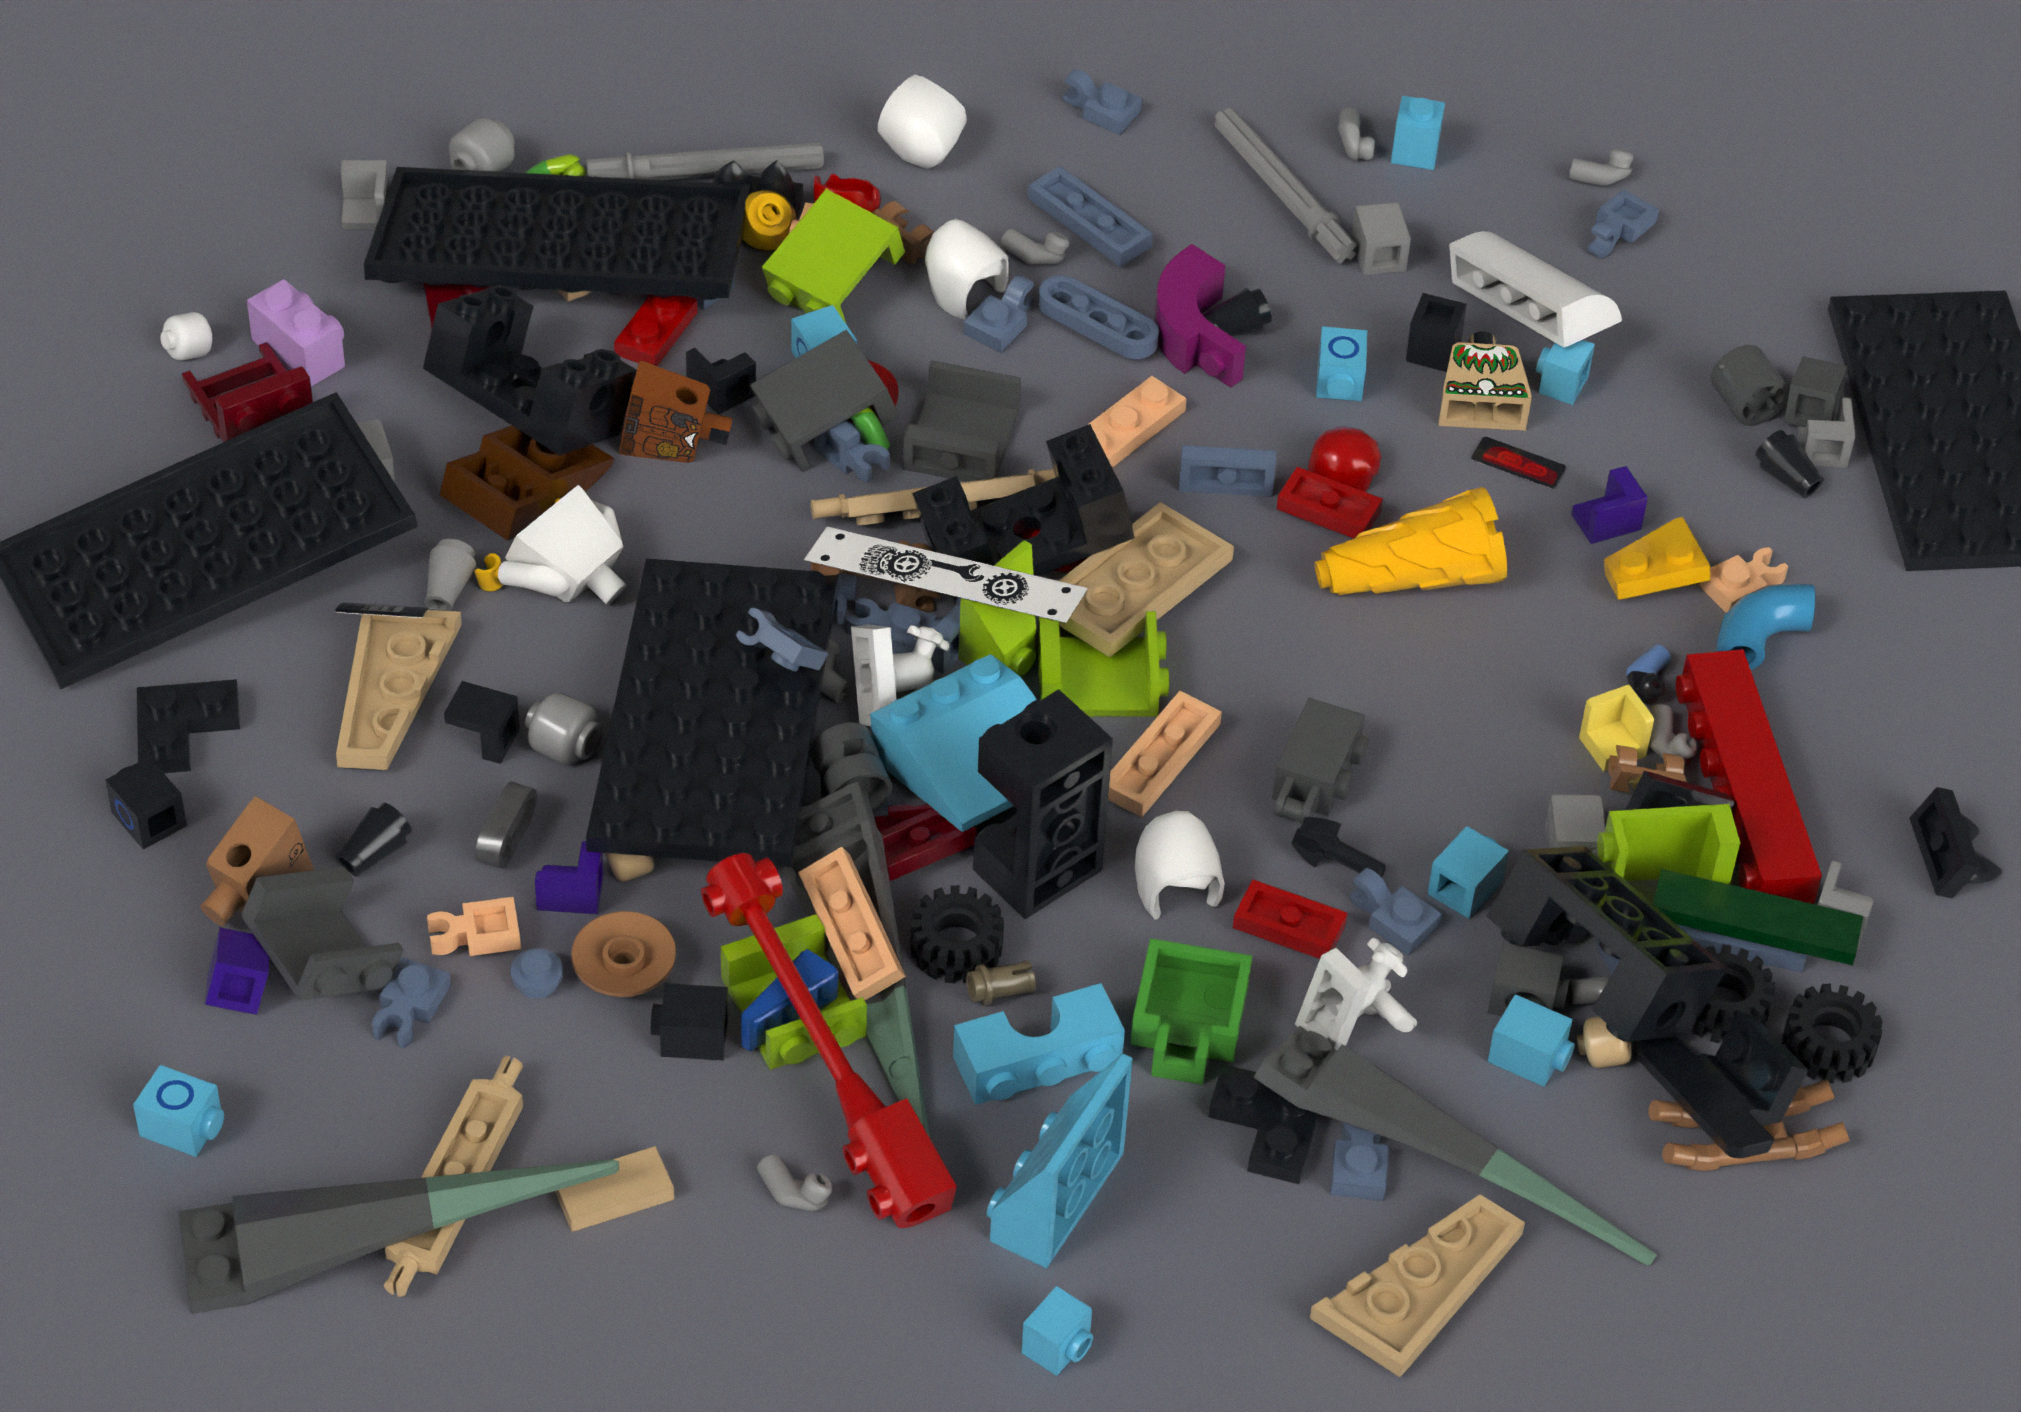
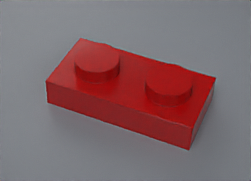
(655, 328)
(1328, 503)
(1289, 919)

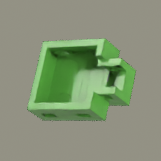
(1190, 1007)

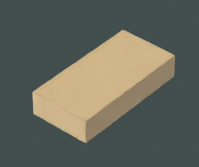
(634, 1187)

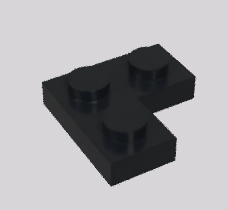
(175, 711)
(1282, 1127)

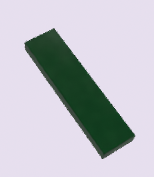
(1758, 917)

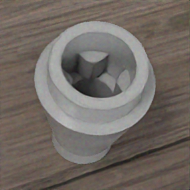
(448, 573)

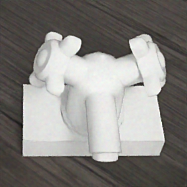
(882, 673)
(1344, 992)

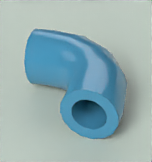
(1764, 614)

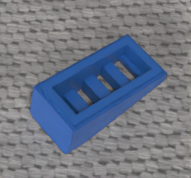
(774, 1007)

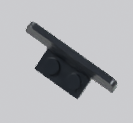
(1736, 1089)

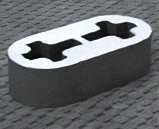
(506, 825)

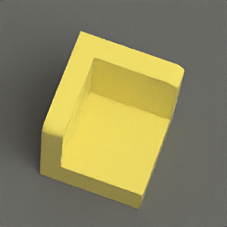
(1615, 720)

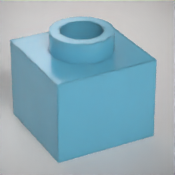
(1565, 370)
(1057, 1331)

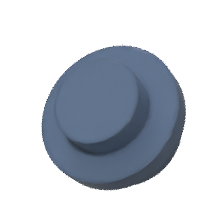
(536, 972)

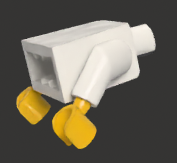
(562, 552)

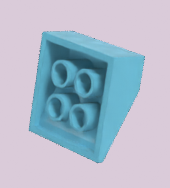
(935, 733)
(1064, 1169)

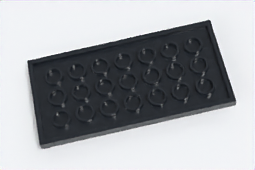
(559, 233)
(1940, 420)
(201, 539)
(709, 730)

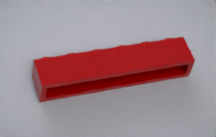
(1747, 766)

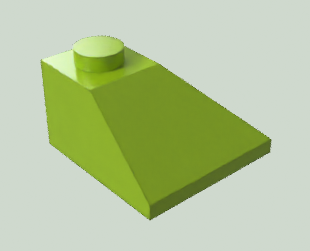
(998, 630)

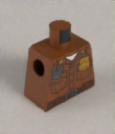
(669, 416)

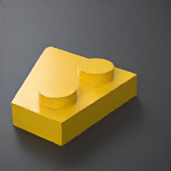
(1657, 562)

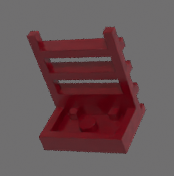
(254, 403)

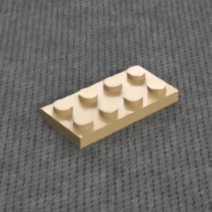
(1142, 575)

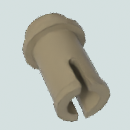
(1000, 982)

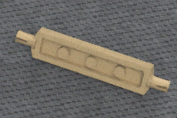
(871, 507)
(466, 1147)

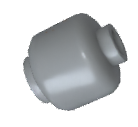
(482, 146)
(563, 729)

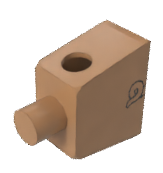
(255, 846)

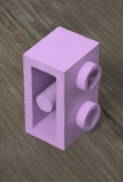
(297, 331)

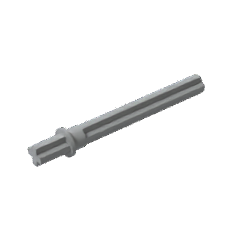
(706, 163)
(1322, 225)

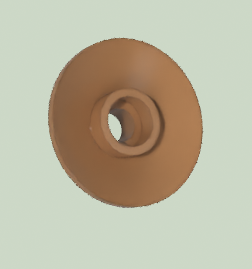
(623, 939)

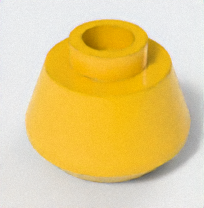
(767, 220)

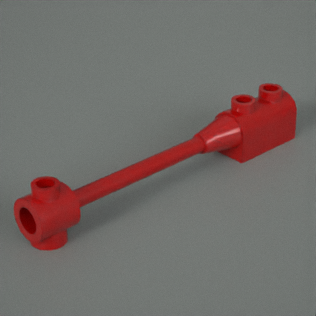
(883, 1140)

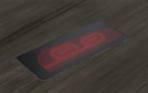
(1518, 462)

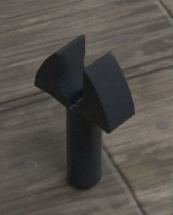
(1319, 840)

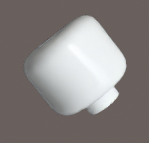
(186, 336)

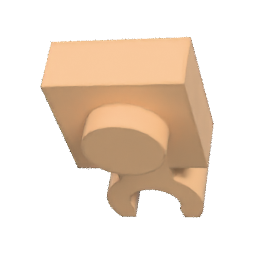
(1737, 578)
(484, 927)

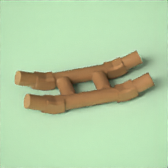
(1797, 1146)

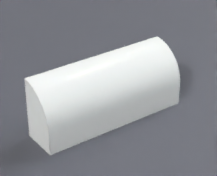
(1530, 289)

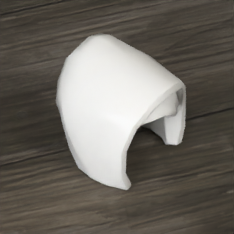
(921, 122)
(958, 258)
(1178, 853)

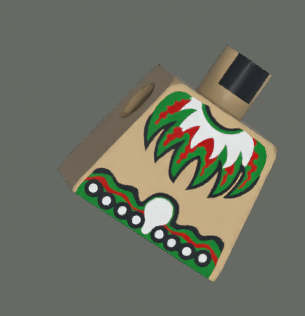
(1485, 386)

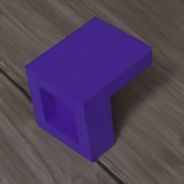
(1617, 512)
(571, 887)
(237, 972)

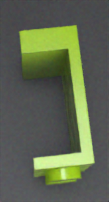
(829, 254)
(1100, 684)
(1677, 839)
(750, 973)

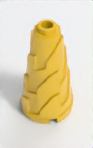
(1423, 549)

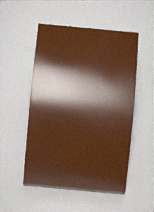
(517, 479)

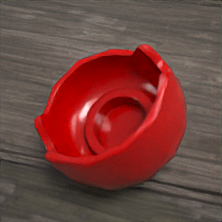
(855, 190)
(1346, 457)

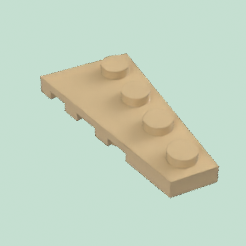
(389, 681)
(1421, 1286)

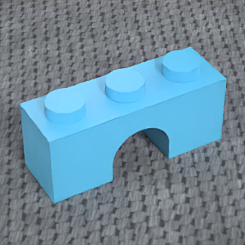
(1003, 1062)

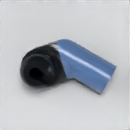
(1643, 674)

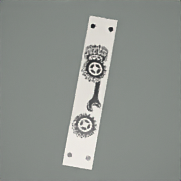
(946, 574)

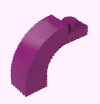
(1187, 339)

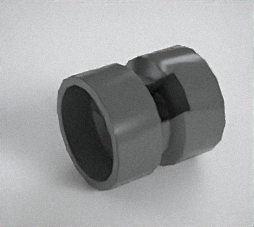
(850, 755)

